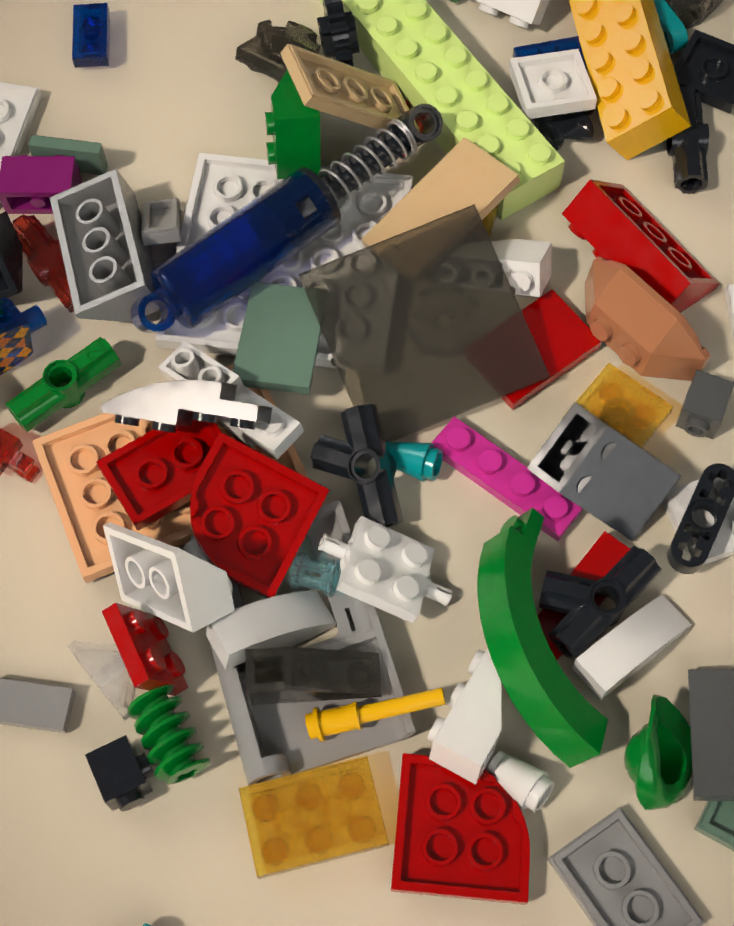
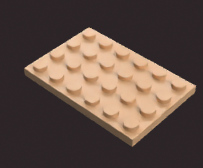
(87, 499)

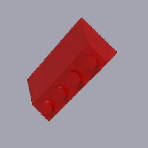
(632, 236)

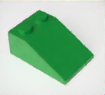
(293, 130)

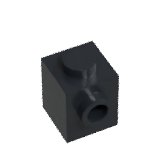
(121, 774)

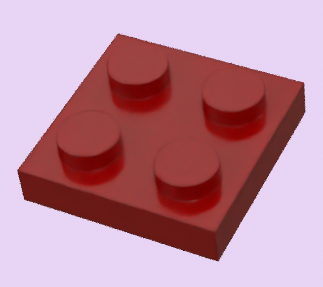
(145, 648)

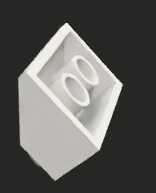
(168, 580)

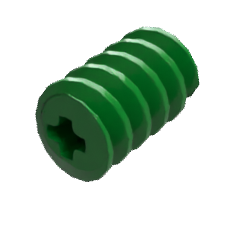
(165, 736)

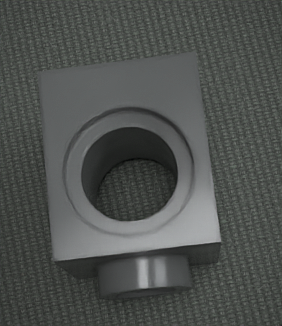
(704, 404)

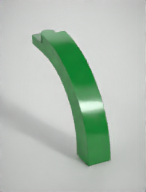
(521, 652)

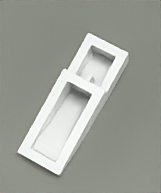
(269, 624)
(630, 646)

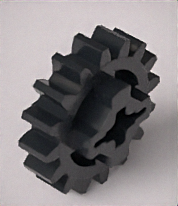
(338, 32)

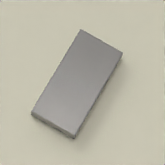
(161, 222)
(35, 705)

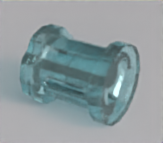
(301, 576)

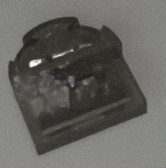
(264, 50)

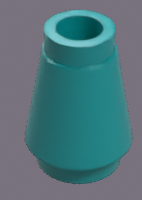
(416, 459)

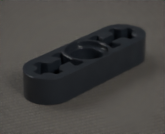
(716, 507)

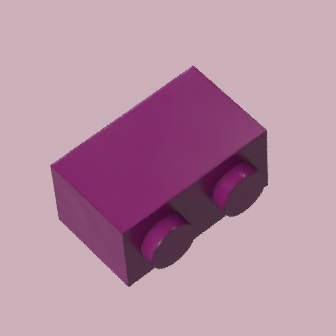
(32, 180)

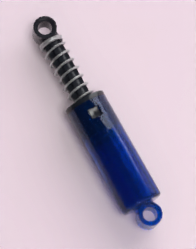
(273, 227)

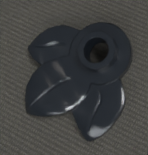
(562, 126)

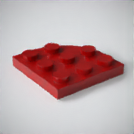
(251, 514)
(458, 836)

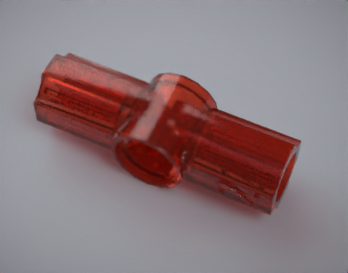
(44, 257)

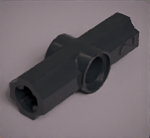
(690, 147)

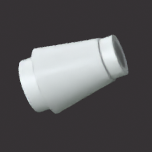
(521, 780)

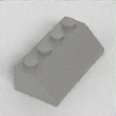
(103, 248)

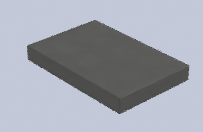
(712, 733)

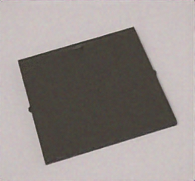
(424, 324)

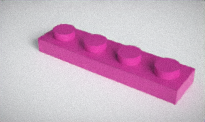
(505, 477)

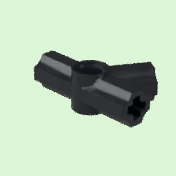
(351, 461)
(577, 597)

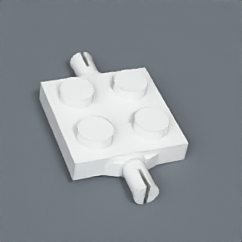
(385, 569)

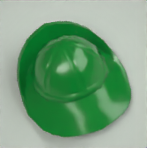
(660, 756)

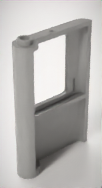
(275, 736)

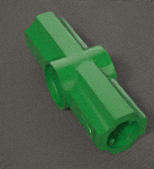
(46, 397)

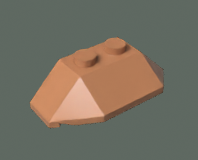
(640, 324)

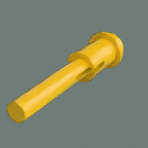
(351, 716)

